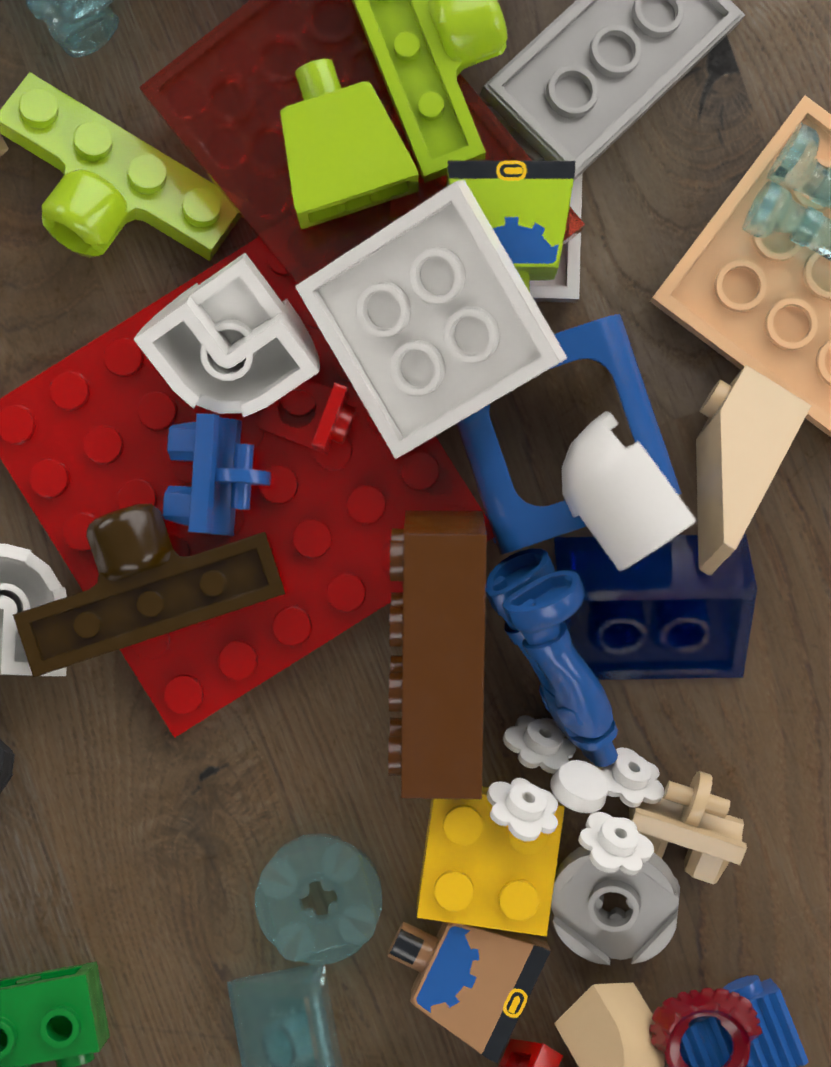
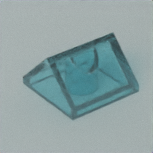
(285, 1019)

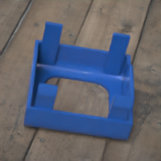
(510, 517)

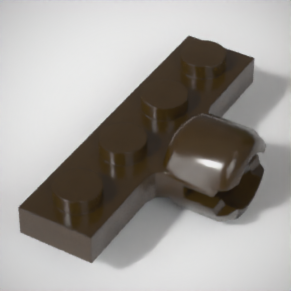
(144, 590)

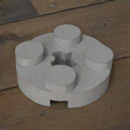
(614, 934)

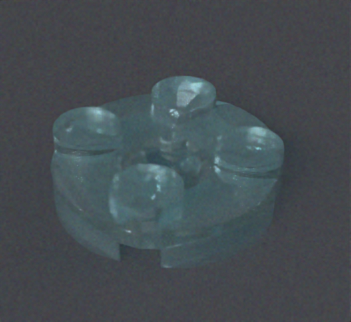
(300, 931)

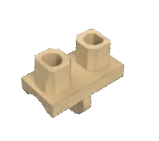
(694, 821)

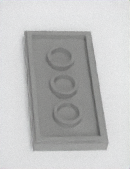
(603, 71)

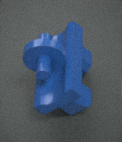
(219, 475)

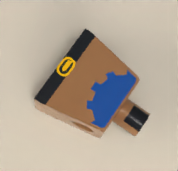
(472, 979)

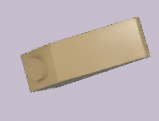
(738, 457)

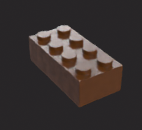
(442, 662)

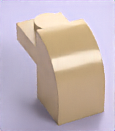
(610, 1028)

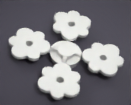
(580, 787)

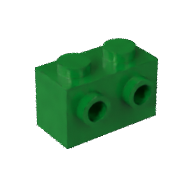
(52, 1017)

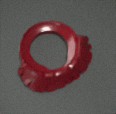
(732, 1010)

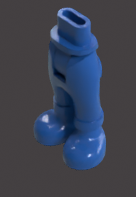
(534, 607)

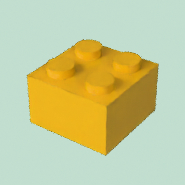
(483, 872)

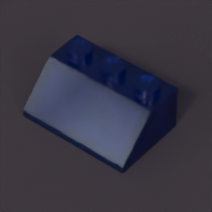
(660, 612)

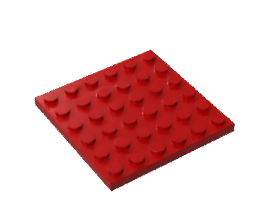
(97, 441)

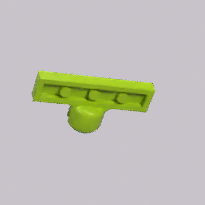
(420, 55)
(110, 177)

